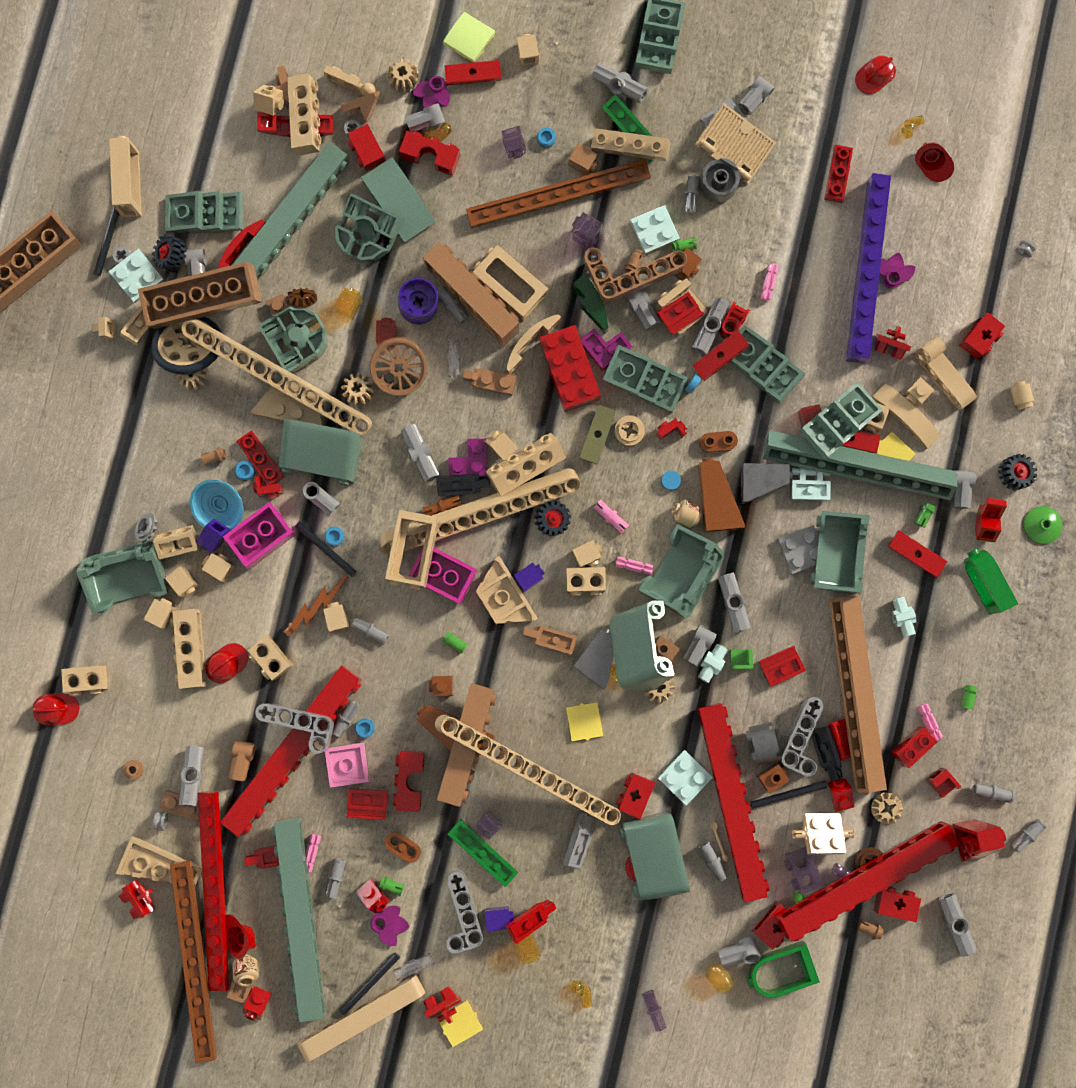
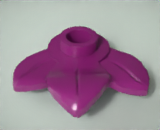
(433, 95)
(895, 268)
(392, 925)

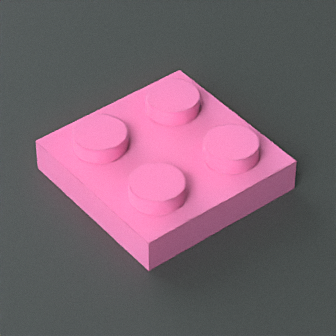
(347, 765)

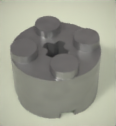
(714, 189)
(764, 743)

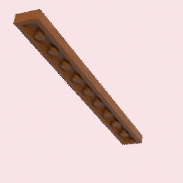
(558, 193)
(193, 961)

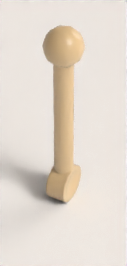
(714, 826)

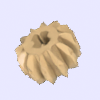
(405, 80)
(186, 380)
(350, 390)
(662, 693)

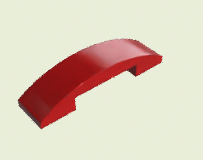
(280, 125)
(239, 243)

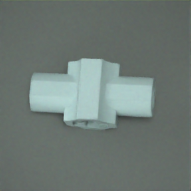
(903, 616)
(712, 663)

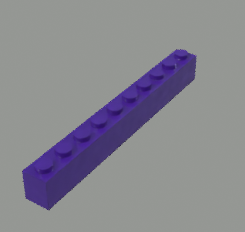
(868, 268)

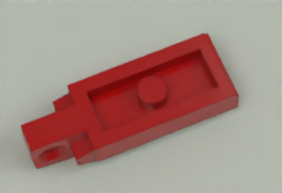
(263, 858)
(530, 921)

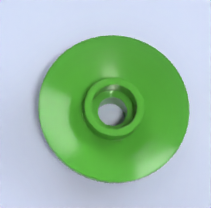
(1034, 525)

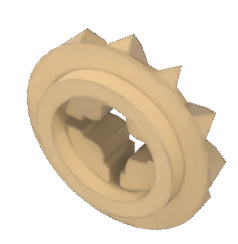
(624, 423)
(878, 806)

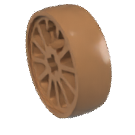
(387, 386)

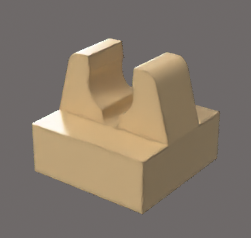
(105, 328)

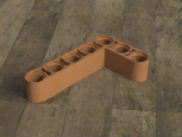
(632, 276)

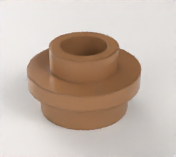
(139, 769)

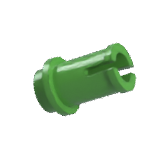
(683, 244)
(925, 514)
(454, 642)
(969, 696)
(390, 886)

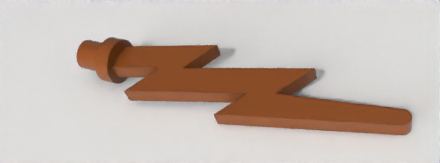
(308, 615)

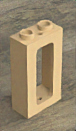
(125, 177)
(520, 309)
(398, 544)

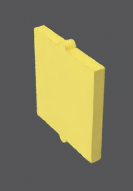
(895, 447)
(584, 721)
(463, 1026)

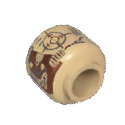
(687, 513)
(245, 970)

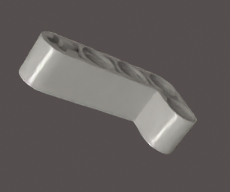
(294, 722)
(804, 734)
(461, 909)

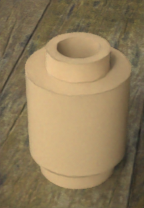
(1022, 395)

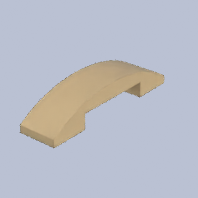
(546, 325)
(908, 414)

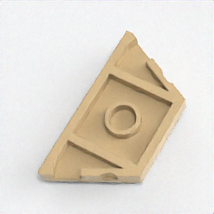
(281, 406)
(503, 596)

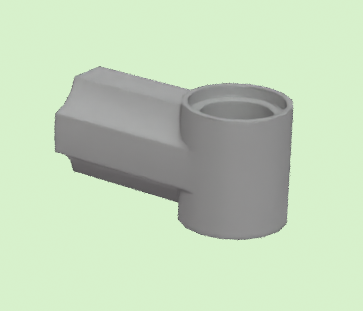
(758, 92)
(428, 117)
(195, 261)
(963, 492)
(321, 499)
(701, 641)
(744, 951)

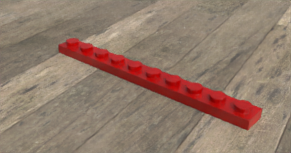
(213, 891)

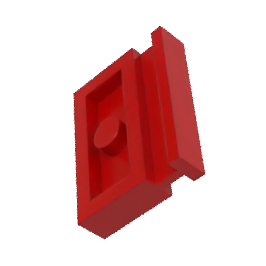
(680, 313)
(781, 666)
(367, 804)

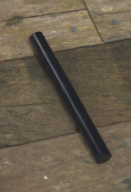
(106, 242)
(326, 549)
(788, 794)
(369, 984)

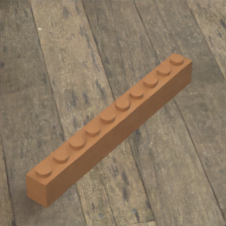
(857, 694)

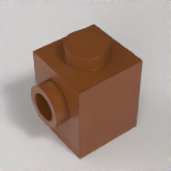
(691, 268)
(441, 685)
(773, 777)

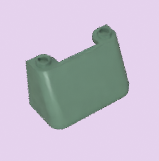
(320, 450)
(840, 552)
(684, 572)
(122, 576)
(635, 648)
(655, 856)

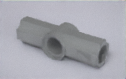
(612, 78)
(641, 306)
(716, 316)
(420, 452)
(737, 615)
(190, 789)
(962, 935)

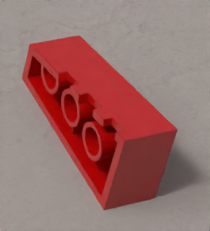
(978, 839)

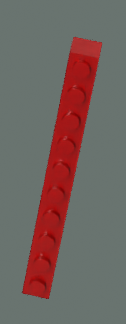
(288, 754)
(732, 802)
(866, 881)

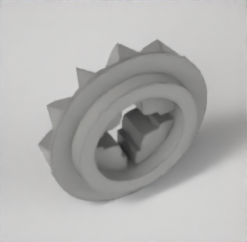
(146, 527)

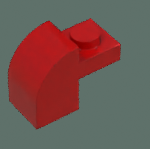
(988, 519)

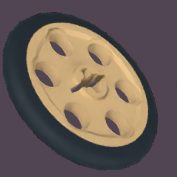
(183, 365)

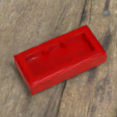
(840, 736)

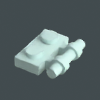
(810, 489)

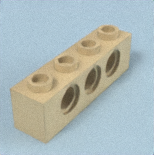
(297, 88)
(631, 145)
(523, 472)
(197, 677)

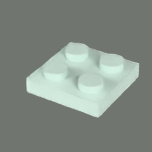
(654, 229)
(135, 273)
(685, 777)

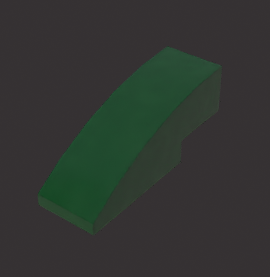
(591, 302)

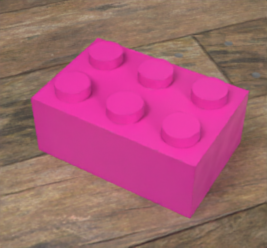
(259, 535)
(447, 575)

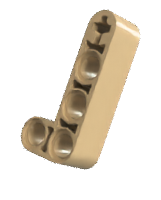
(944, 373)

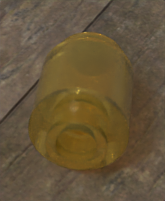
(719, 978)

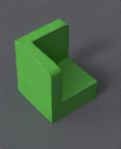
(741, 659)

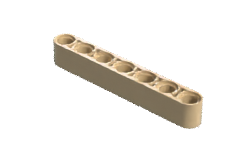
(361, 1018)

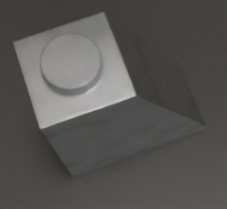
(763, 479)
(597, 659)

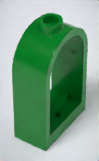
(989, 582)
(806, 963)

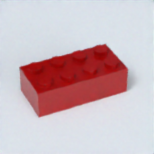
(569, 368)

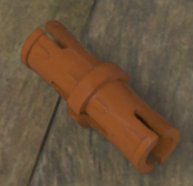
(442, 506)

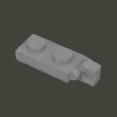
(579, 842)

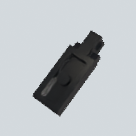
(461, 484)
(827, 752)

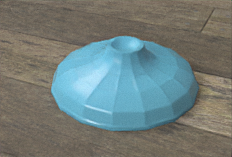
(216, 501)

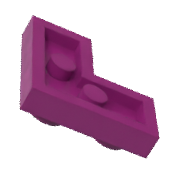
(602, 351)
(474, 463)

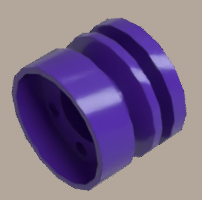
(422, 291)

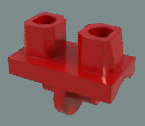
(900, 347)
(138, 898)
(435, 1009)

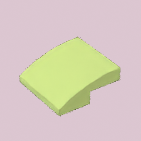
(469, 37)

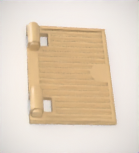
(736, 140)

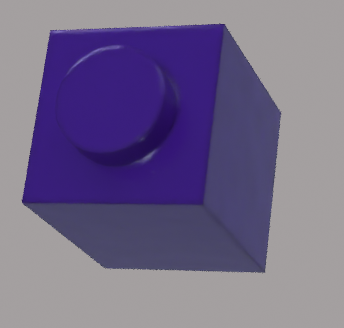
(212, 536)
(529, 576)
(498, 918)

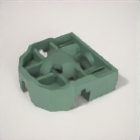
(387, 224)
(275, 330)

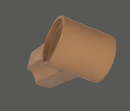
(242, 755)

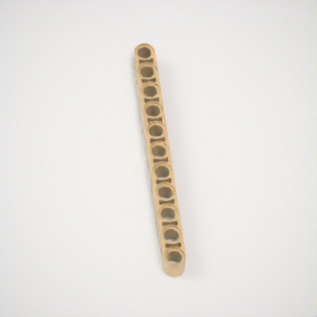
(268, 376)
(489, 510)
(521, 766)

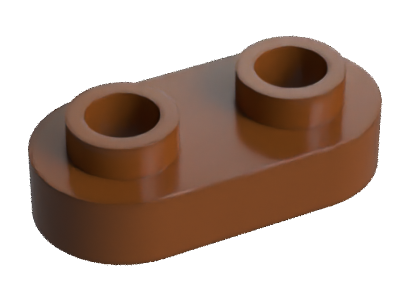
(719, 443)
(402, 847)

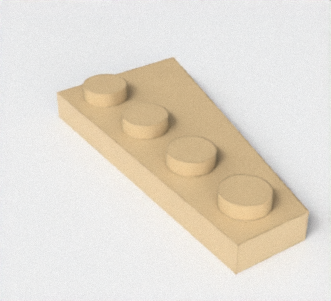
(151, 862)

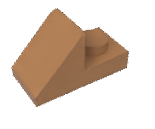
(282, 83)
(366, 103)

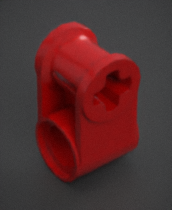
(734, 318)

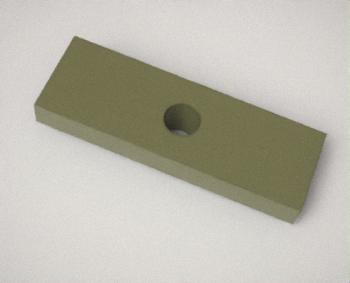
(601, 423)

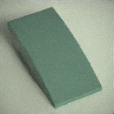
(660, 35)
(397, 195)
(203, 212)
(766, 366)
(645, 378)
(840, 420)

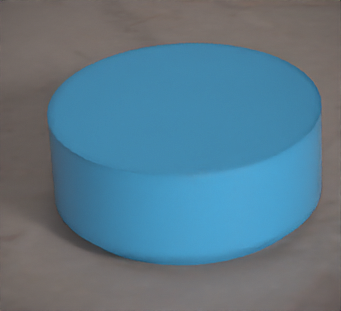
(546, 137)
(693, 383)
(244, 470)
(671, 480)
(334, 536)
(365, 728)

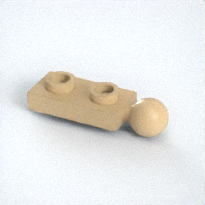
(349, 81)
(135, 328)

